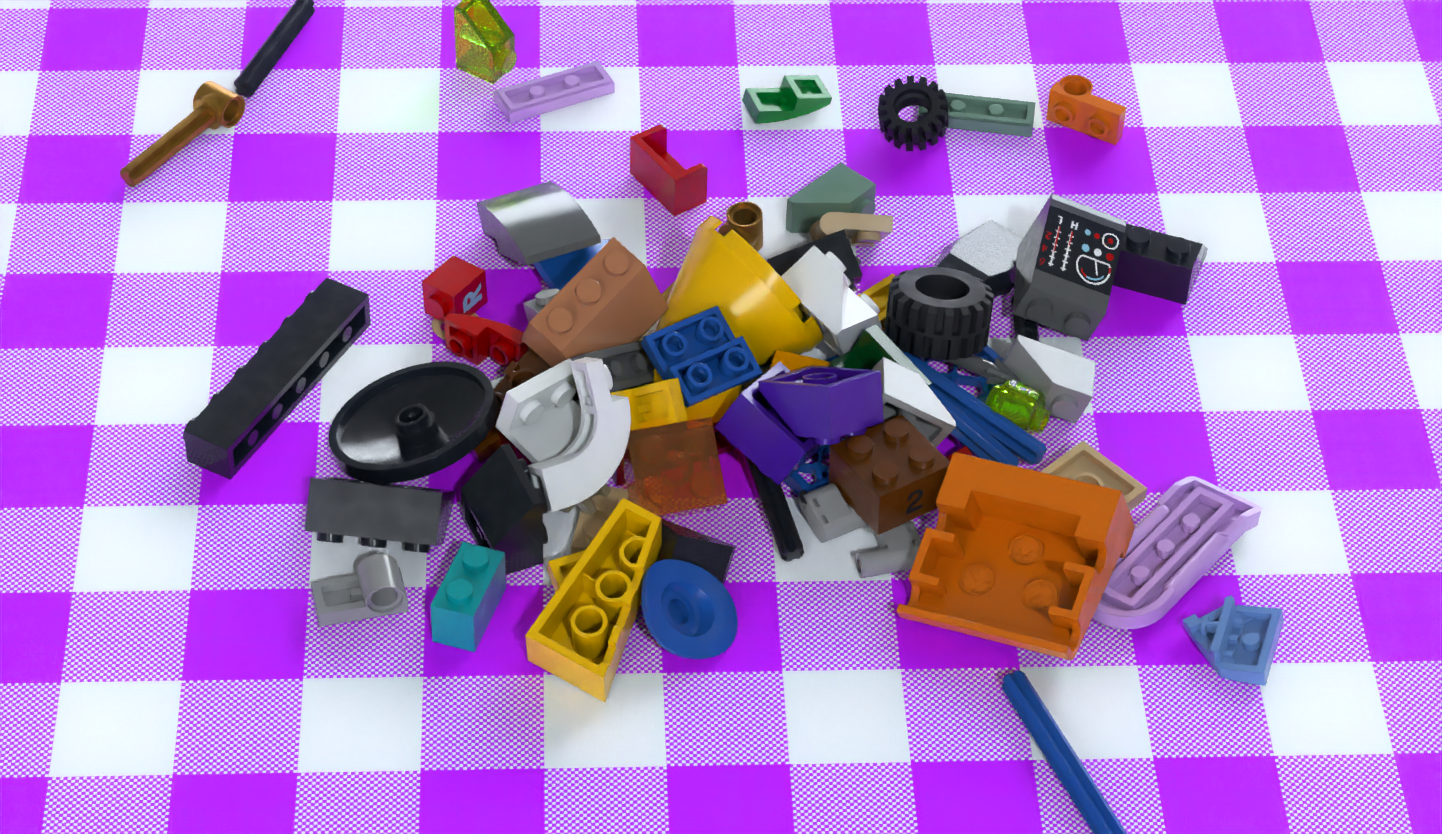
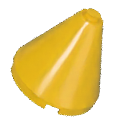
(745, 289)

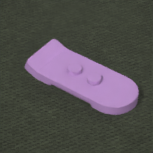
(1173, 551)

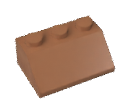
(598, 309)

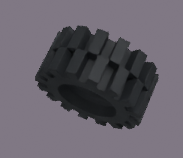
(908, 95)

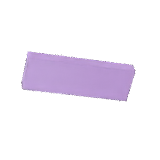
(554, 91)

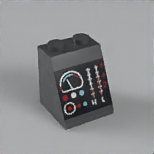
(1067, 267)

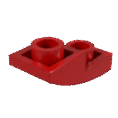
(481, 338)

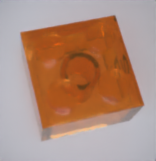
(674, 469)

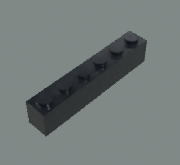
(276, 378)

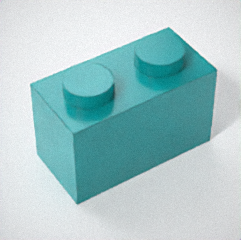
(468, 597)

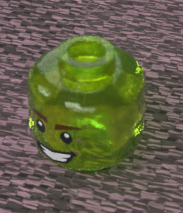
(1020, 405)

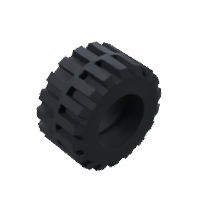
(939, 313)

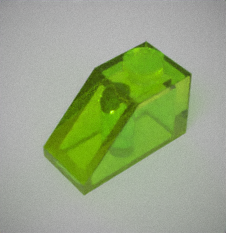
(483, 41)

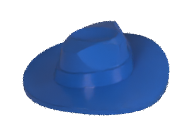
(688, 610)

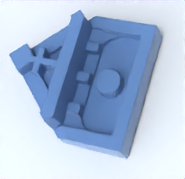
(1238, 640)

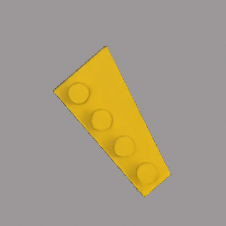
(596, 605)

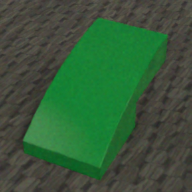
(793, 99)

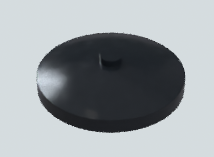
(413, 422)

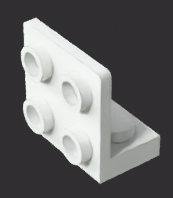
(542, 414)

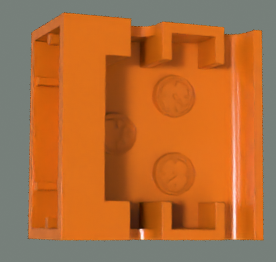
(1017, 556)

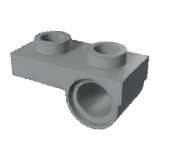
(369, 594)

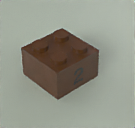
(888, 473)

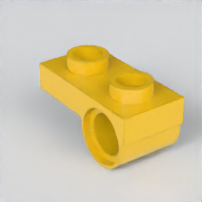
(655, 404)

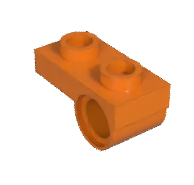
(1076, 108)

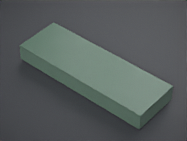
(988, 114)

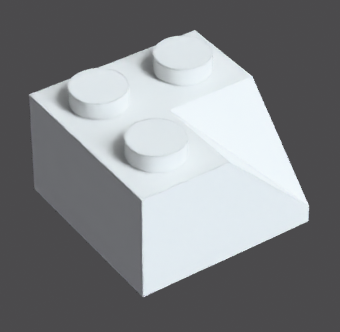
(829, 300)

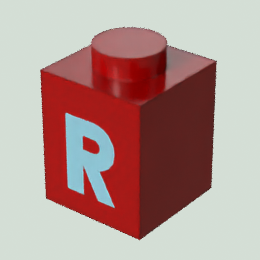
(454, 289)

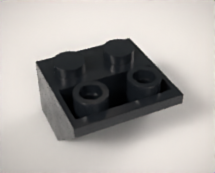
(506, 510)

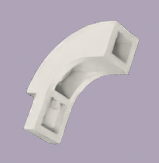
(598, 445)

